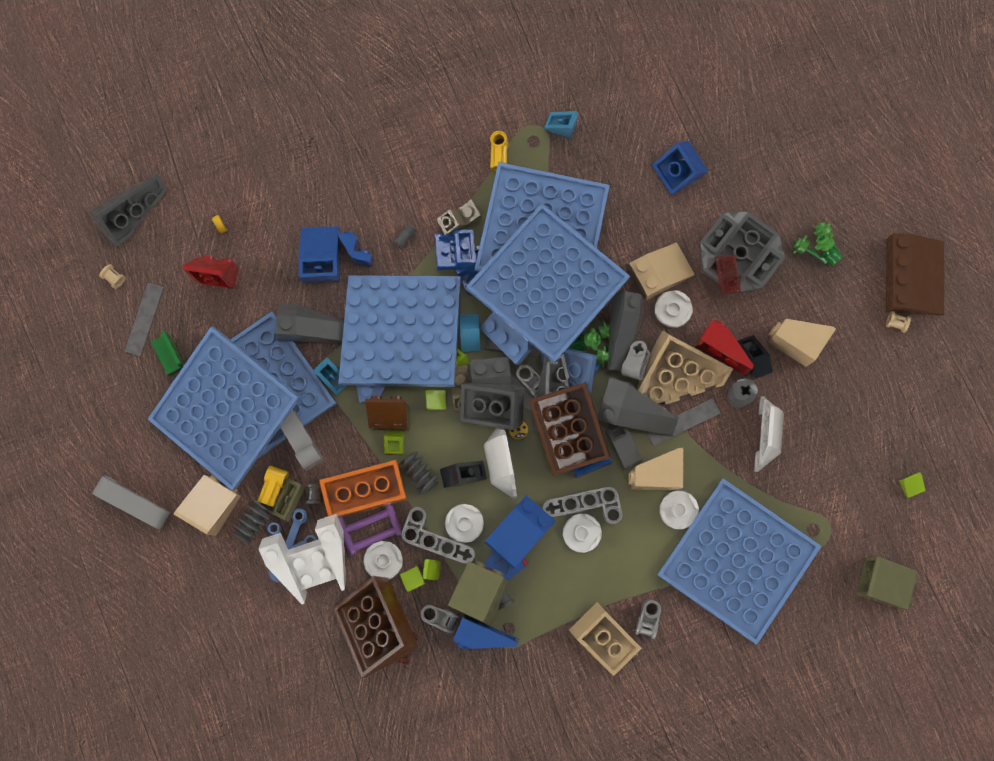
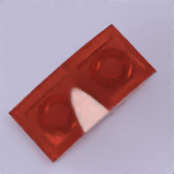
(727, 274)

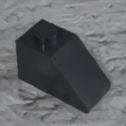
(758, 356)
(463, 473)

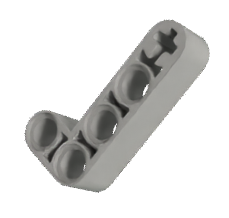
(301, 442)
(578, 498)
(130, 502)
(439, 540)

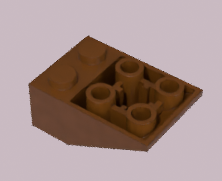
(388, 414)

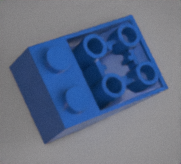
(319, 255)

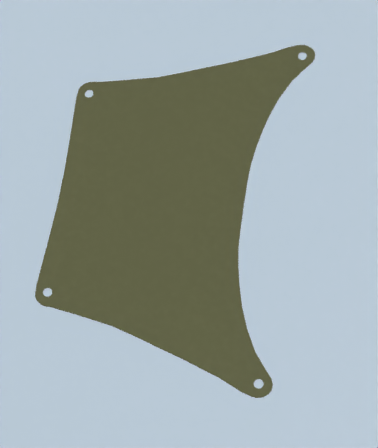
(558, 580)

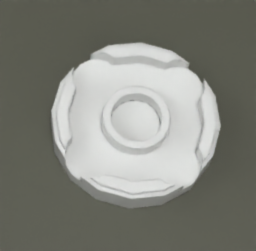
(673, 309)
(678, 509)
(464, 523)
(582, 533)
(383, 559)

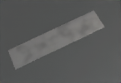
(144, 319)
(688, 420)

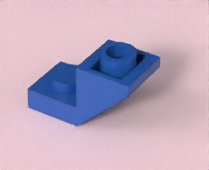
(351, 243)

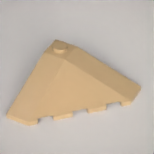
(679, 370)

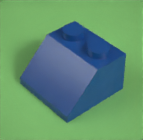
(680, 167)

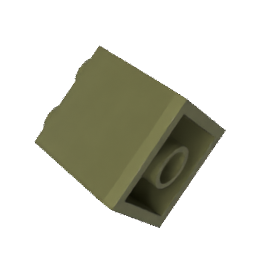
(887, 582)
(479, 593)

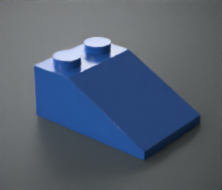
(520, 531)
(479, 635)

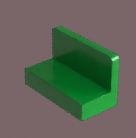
(168, 353)

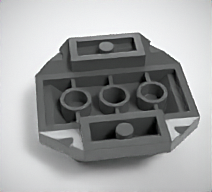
(747, 234)

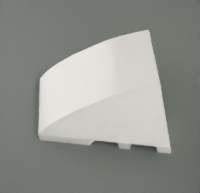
(770, 433)
(500, 462)

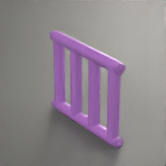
(396, 529)

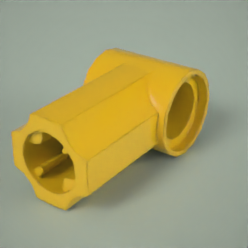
(498, 152)
(274, 480)

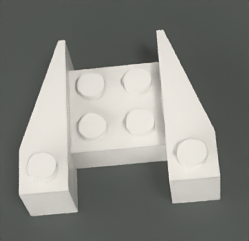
(308, 563)

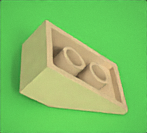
(660, 270)
(605, 639)

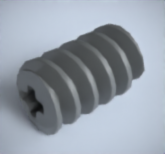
(749, 392)
(418, 472)
(251, 522)

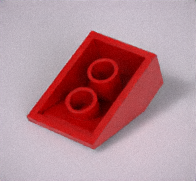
(212, 271)
(723, 346)

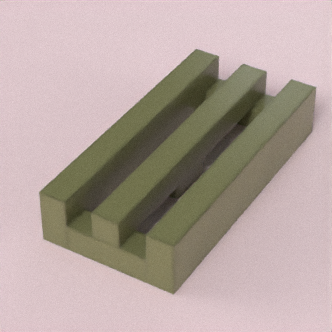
(290, 501)

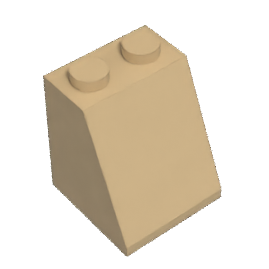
(800, 339)
(659, 473)
(208, 505)

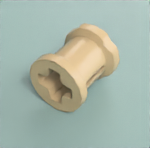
(112, 276)
(897, 321)

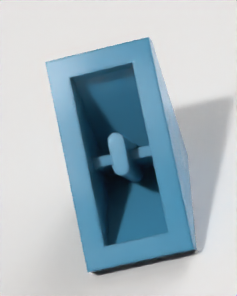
(562, 123)
(470, 333)
(329, 375)

